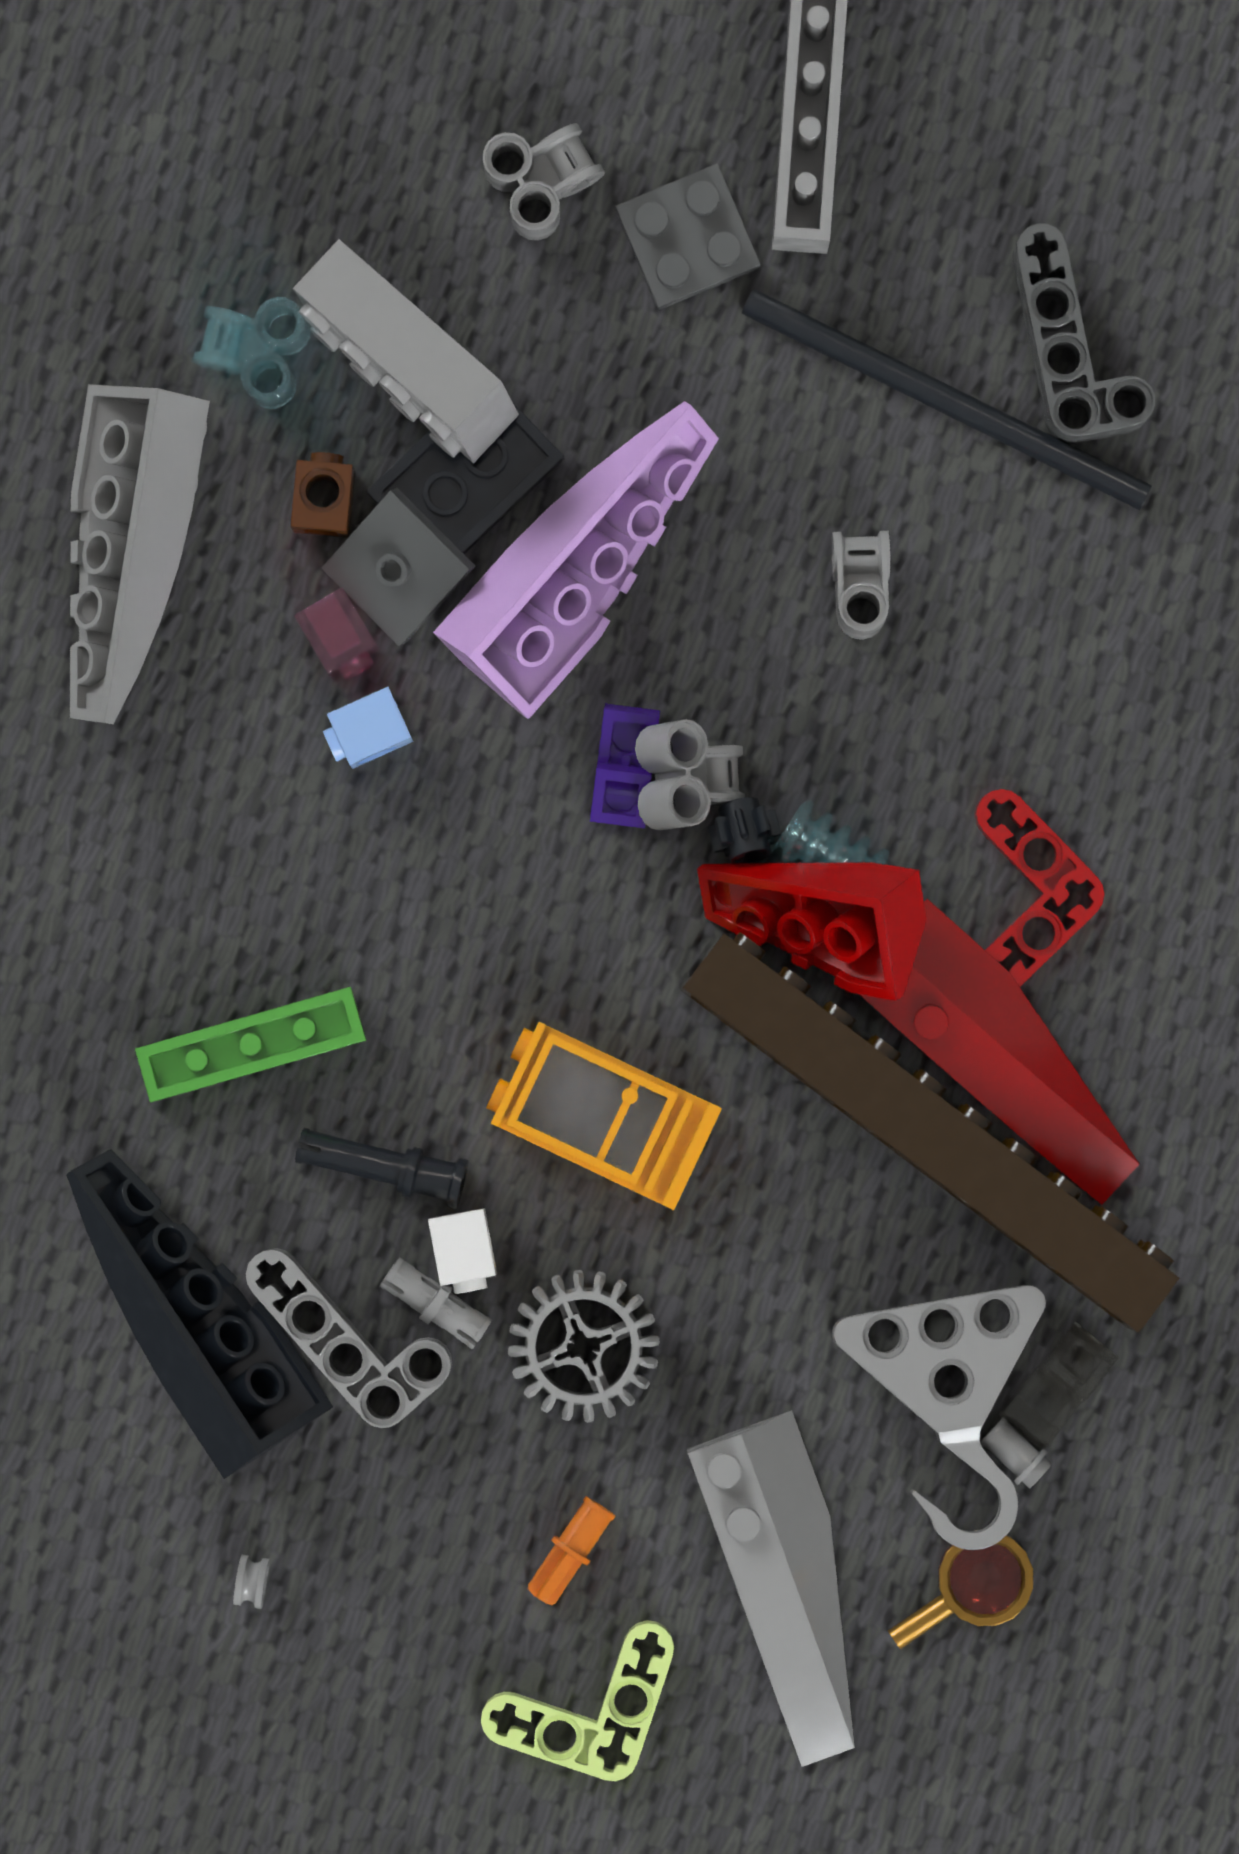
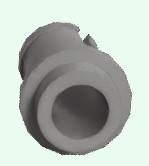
(1016, 1453)

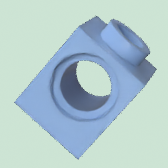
(367, 729)

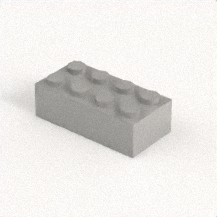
(405, 353)

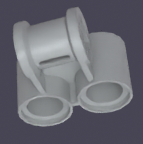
(543, 176)
(691, 774)

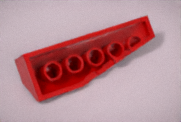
(994, 1043)

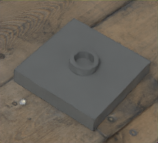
(398, 566)

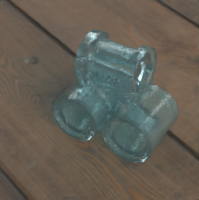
(244, 347)

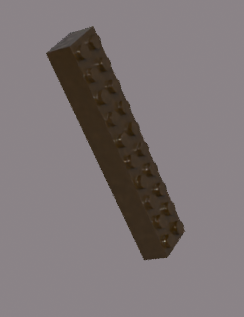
(931, 1134)

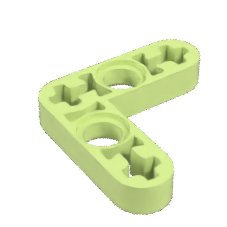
(590, 1732)

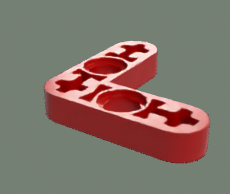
(1049, 883)

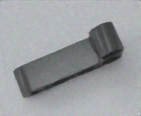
(1069, 335)

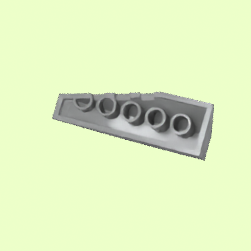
(135, 507)
(784, 1572)

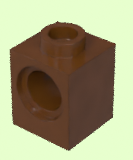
(329, 520)

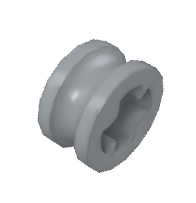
(251, 1581)

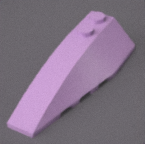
(553, 584)

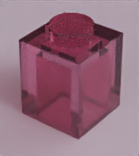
(338, 635)

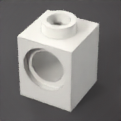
(463, 1250)

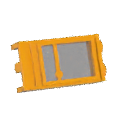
(603, 1114)

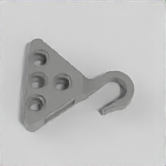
(957, 1420)

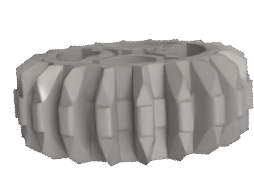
(538, 1364)

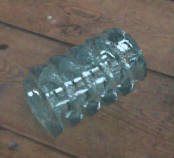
(815, 844)

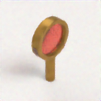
(975, 1585)

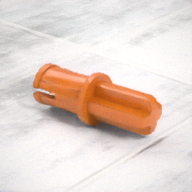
(570, 1551)

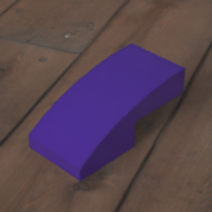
(618, 771)

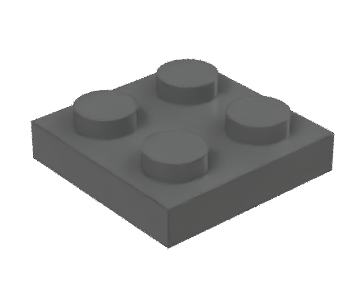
(687, 236)

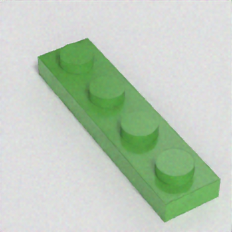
(250, 1044)

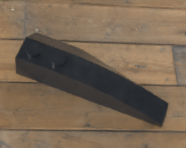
(208, 1346)

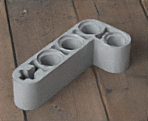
(339, 1330)

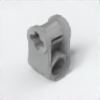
(862, 572)

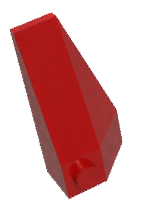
(837, 916)

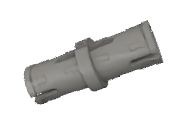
(435, 1303)

